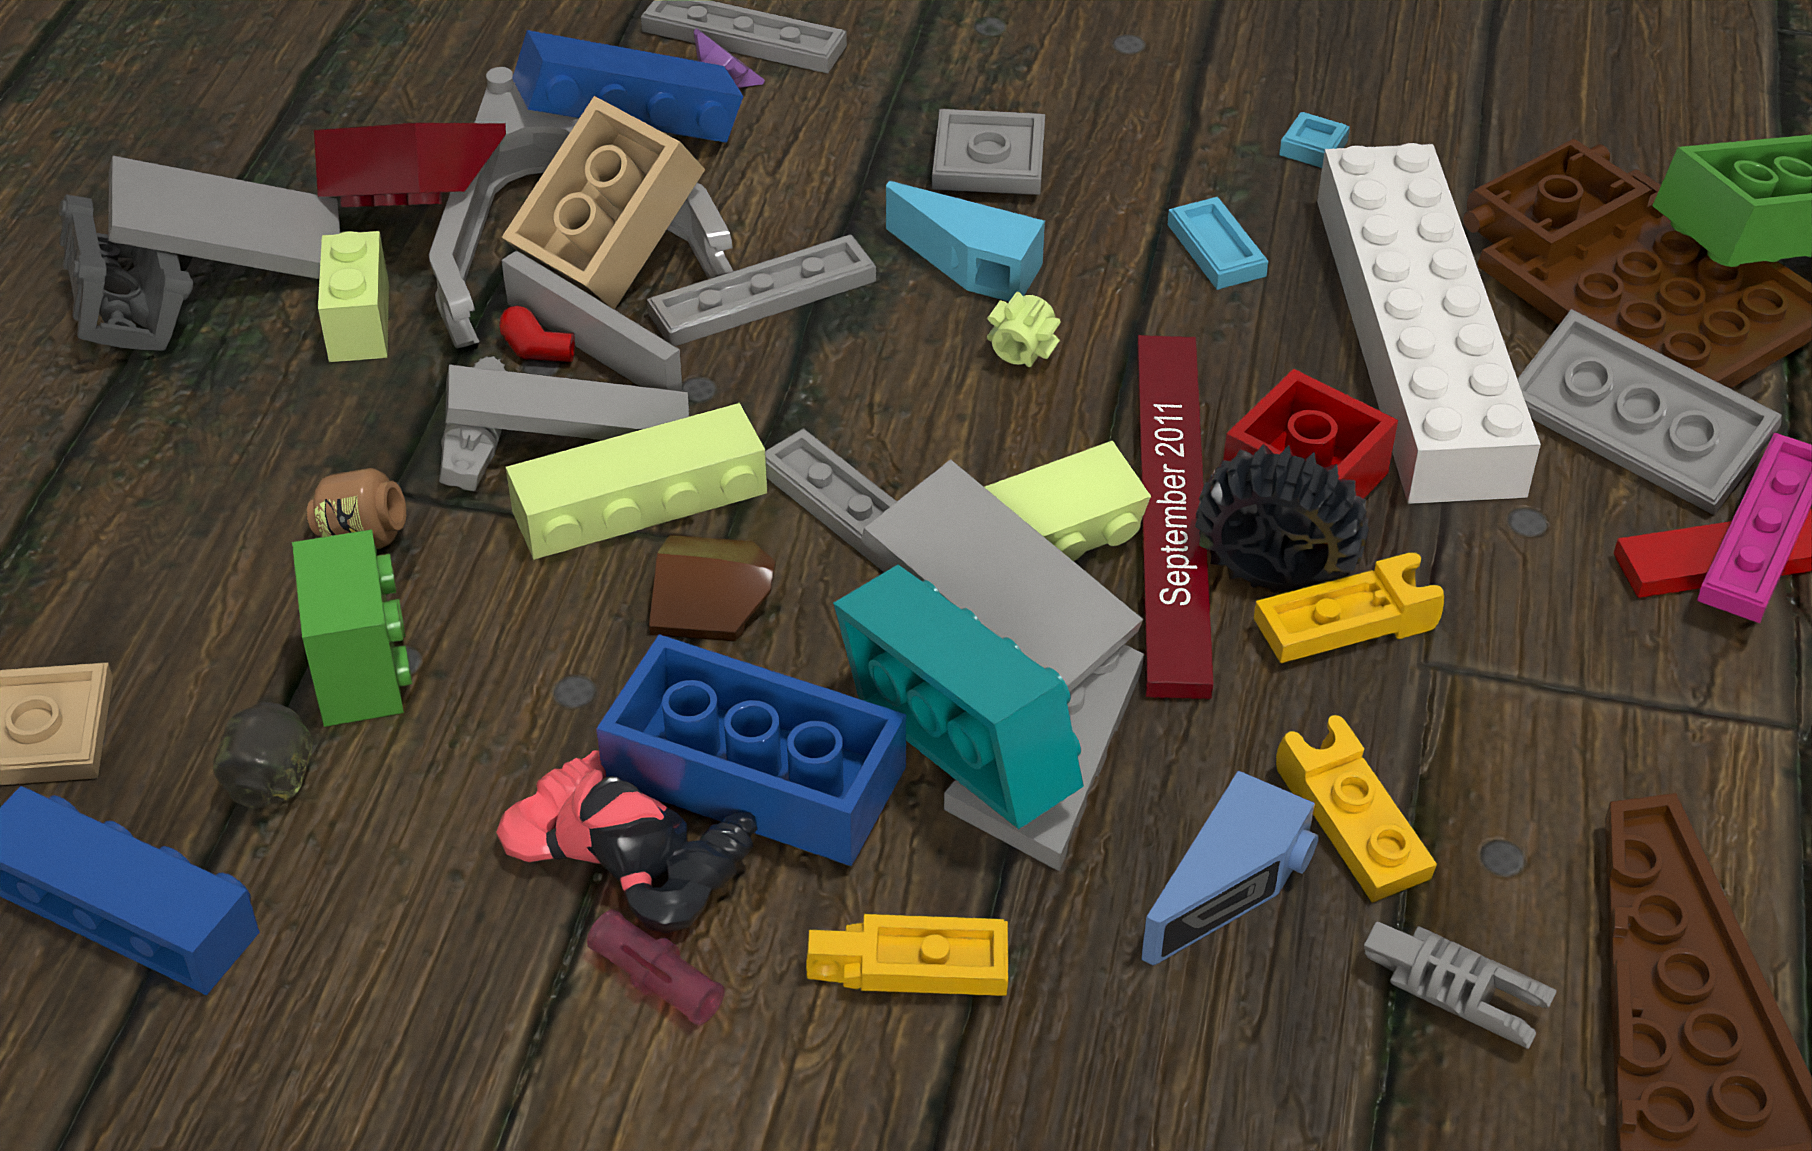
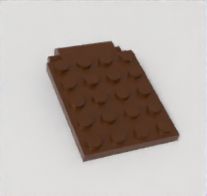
(1590, 241)

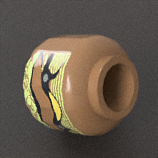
(358, 503)

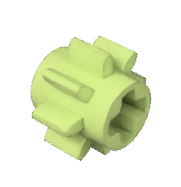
(1023, 329)

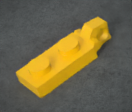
(913, 955)

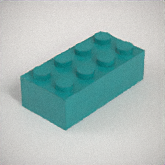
(965, 694)

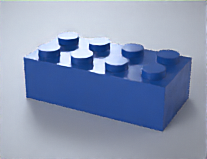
(756, 742)

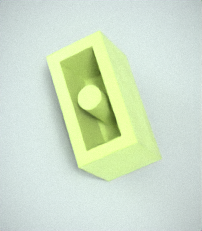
(353, 296)

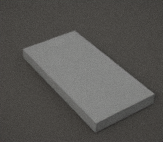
(218, 217)
(1645, 411)
(1003, 573)

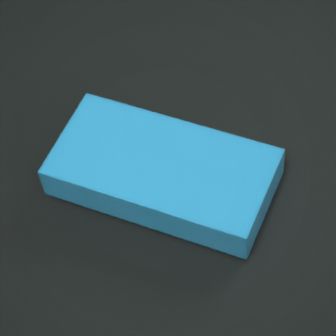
(1217, 243)

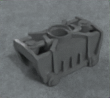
(100, 287)

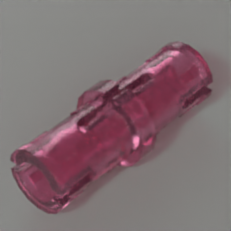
(687, 990)

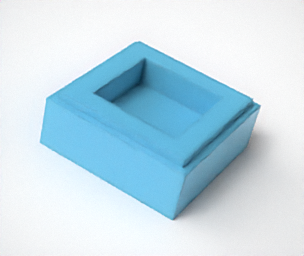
(1311, 136)

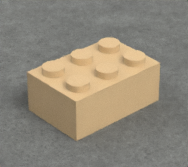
(604, 201)

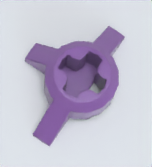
(711, 52)

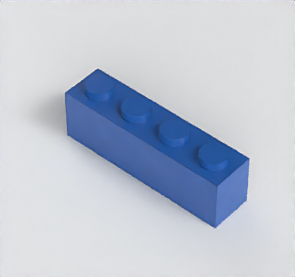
(660, 90)
(122, 890)

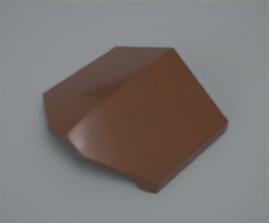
(708, 587)

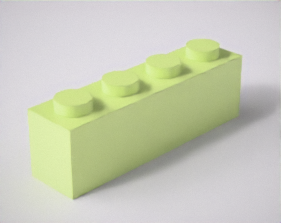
(637, 480)
(1079, 499)

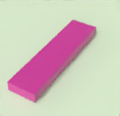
(1762, 531)

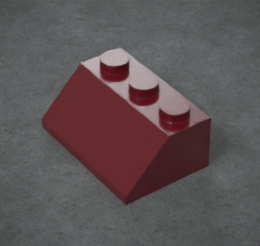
(393, 160)

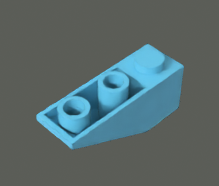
(968, 241)

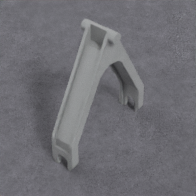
(528, 149)

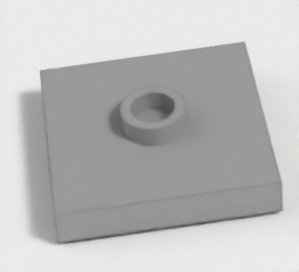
(989, 151)

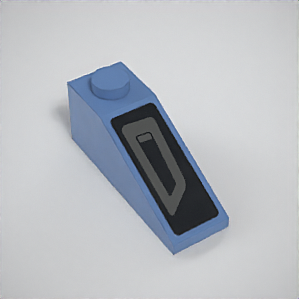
(1232, 865)

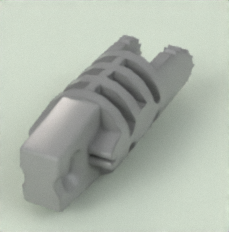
(468, 448)
(1456, 979)

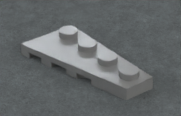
(1094, 714)

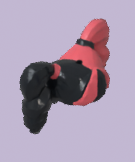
(632, 835)

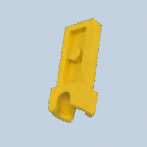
(1350, 610)
(1355, 811)

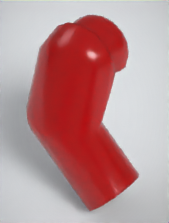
(531, 341)

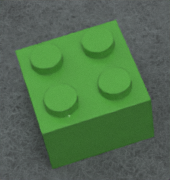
(351, 627)

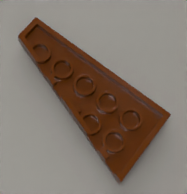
(1692, 1017)

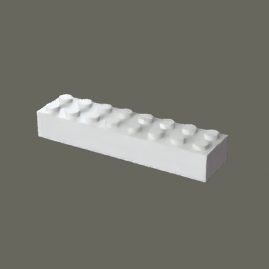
(1426, 326)

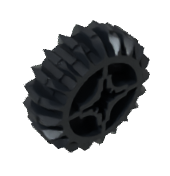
(1281, 520)

